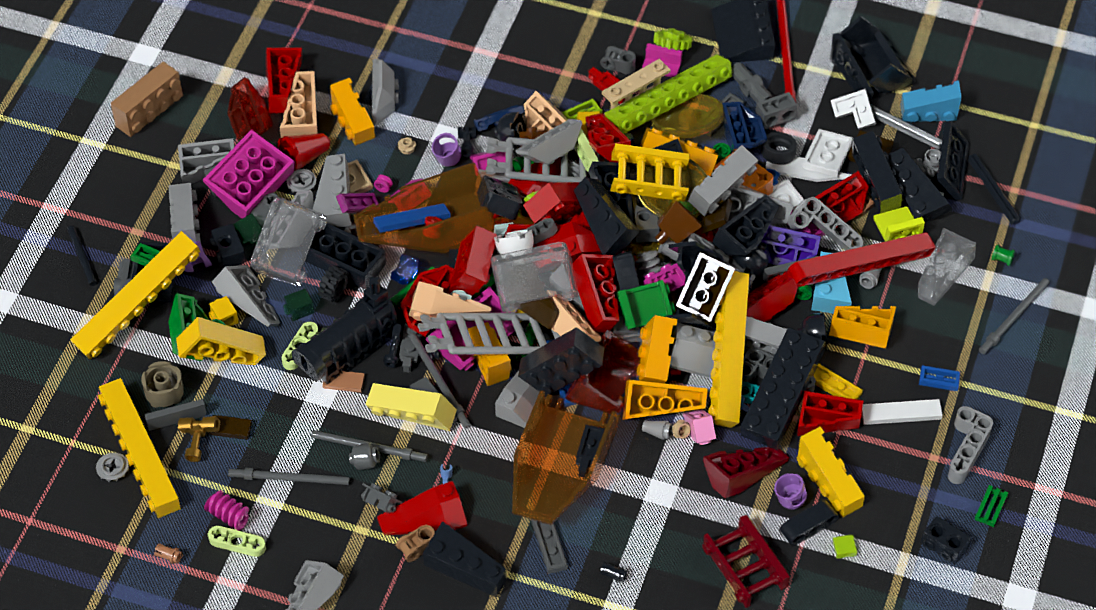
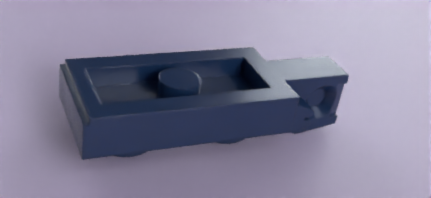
(484, 122)

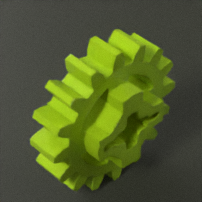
(672, 39)

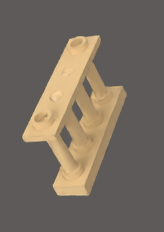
(635, 82)

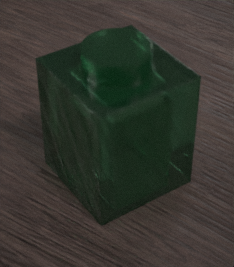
(248, 229)
(298, 305)

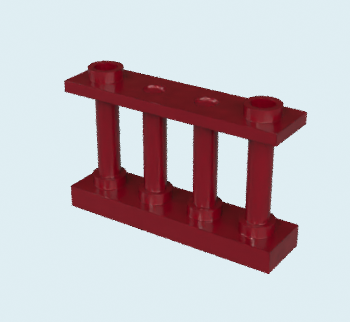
(756, 545)

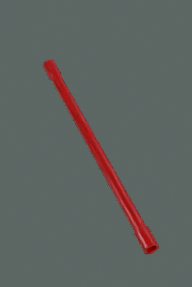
(785, 48)

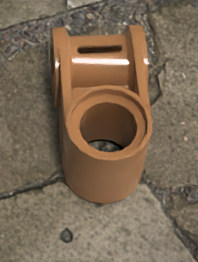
(415, 543)

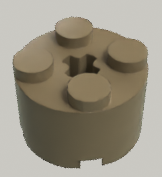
(162, 384)

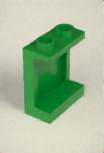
(645, 302)

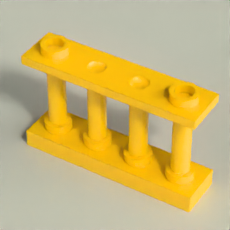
(652, 157)

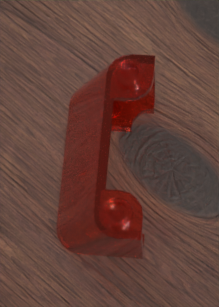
(605, 385)

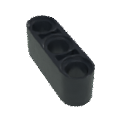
(808, 523)

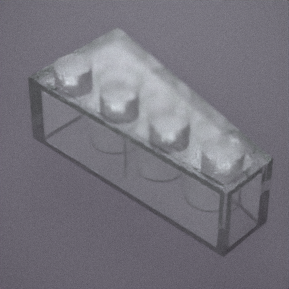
(945, 266)

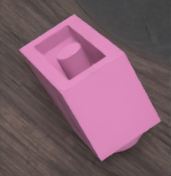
(701, 426)

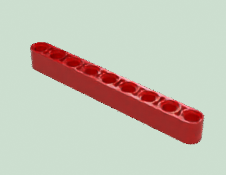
(861, 259)

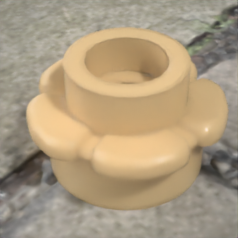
(406, 145)
(683, 432)

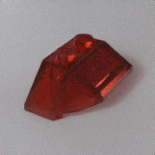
(247, 110)

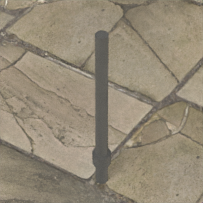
(994, 337)
(439, 380)
(406, 453)
(250, 473)

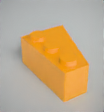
(350, 113)
(863, 325)
(655, 349)
(493, 367)

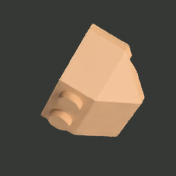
(542, 113)
(570, 318)

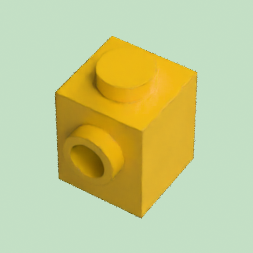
(224, 311)

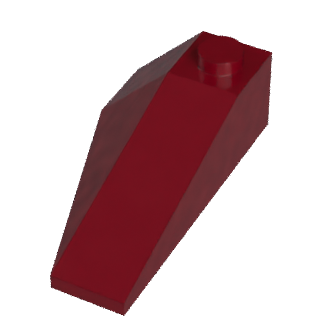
(740, 470)

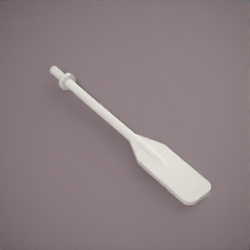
(795, 170)

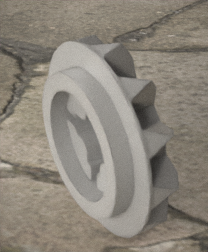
(304, 175)
(107, 462)

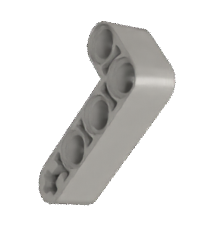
(829, 227)
(973, 428)

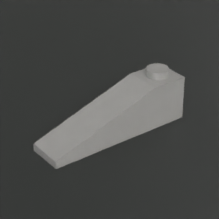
(242, 290)
(516, 401)

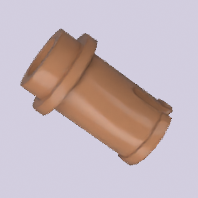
(168, 553)

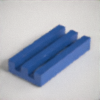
(939, 380)

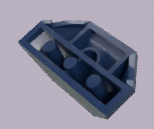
(742, 126)

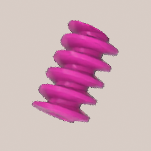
(227, 510)

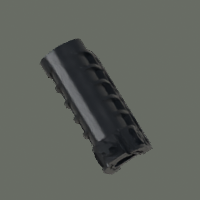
(349, 337)

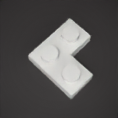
(856, 104)

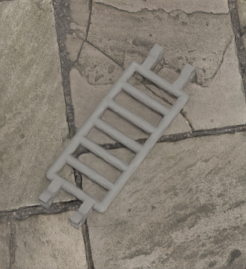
(507, 167)
(447, 342)

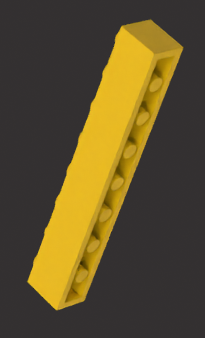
(135, 295)
(729, 352)
(139, 448)

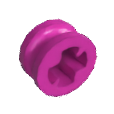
(383, 183)

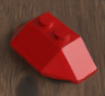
(844, 198)
(577, 239)
(439, 277)
(771, 297)

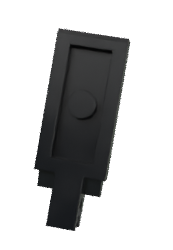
(588, 447)

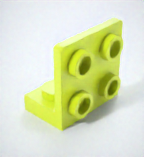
(898, 224)

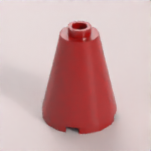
(303, 147)

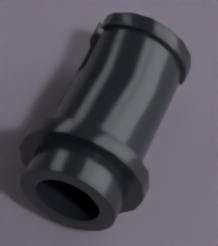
(614, 572)

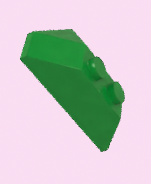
(183, 313)

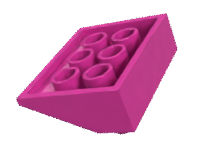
(249, 174)

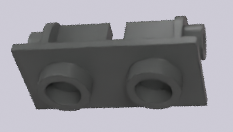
(386, 500)

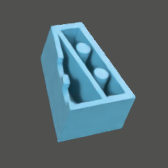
(830, 294)

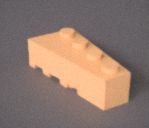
(300, 113)

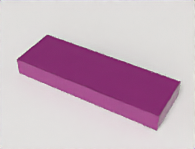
(355, 201)

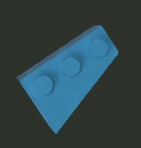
(932, 105)

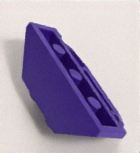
(789, 244)

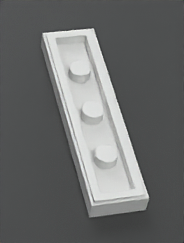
(901, 412)

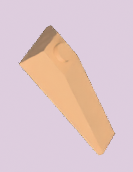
(432, 300)

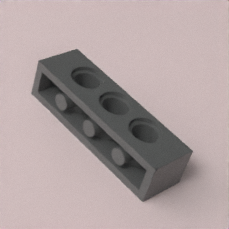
(643, 219)

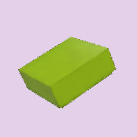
(844, 546)

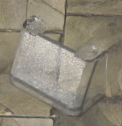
(286, 241)
(534, 275)

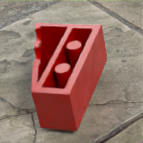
(829, 412)

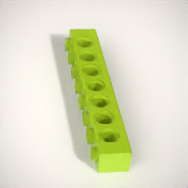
(670, 93)

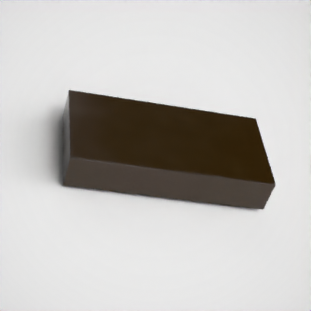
(233, 427)

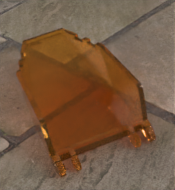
(453, 188)
(546, 460)

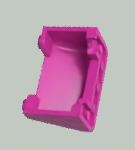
(465, 361)

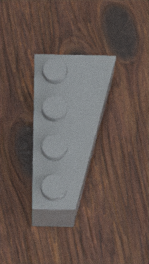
(723, 180)
(332, 183)
(184, 211)

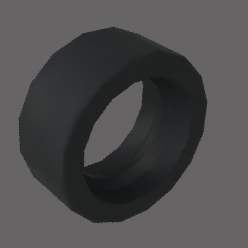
(777, 156)

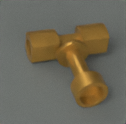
(197, 430)

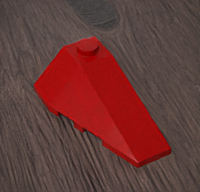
(604, 135)

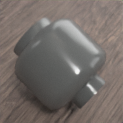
(364, 456)

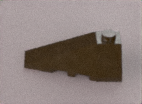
(541, 311)

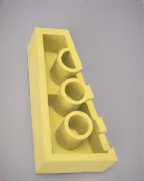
(411, 405)

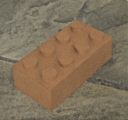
(146, 99)

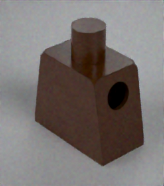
(676, 223)

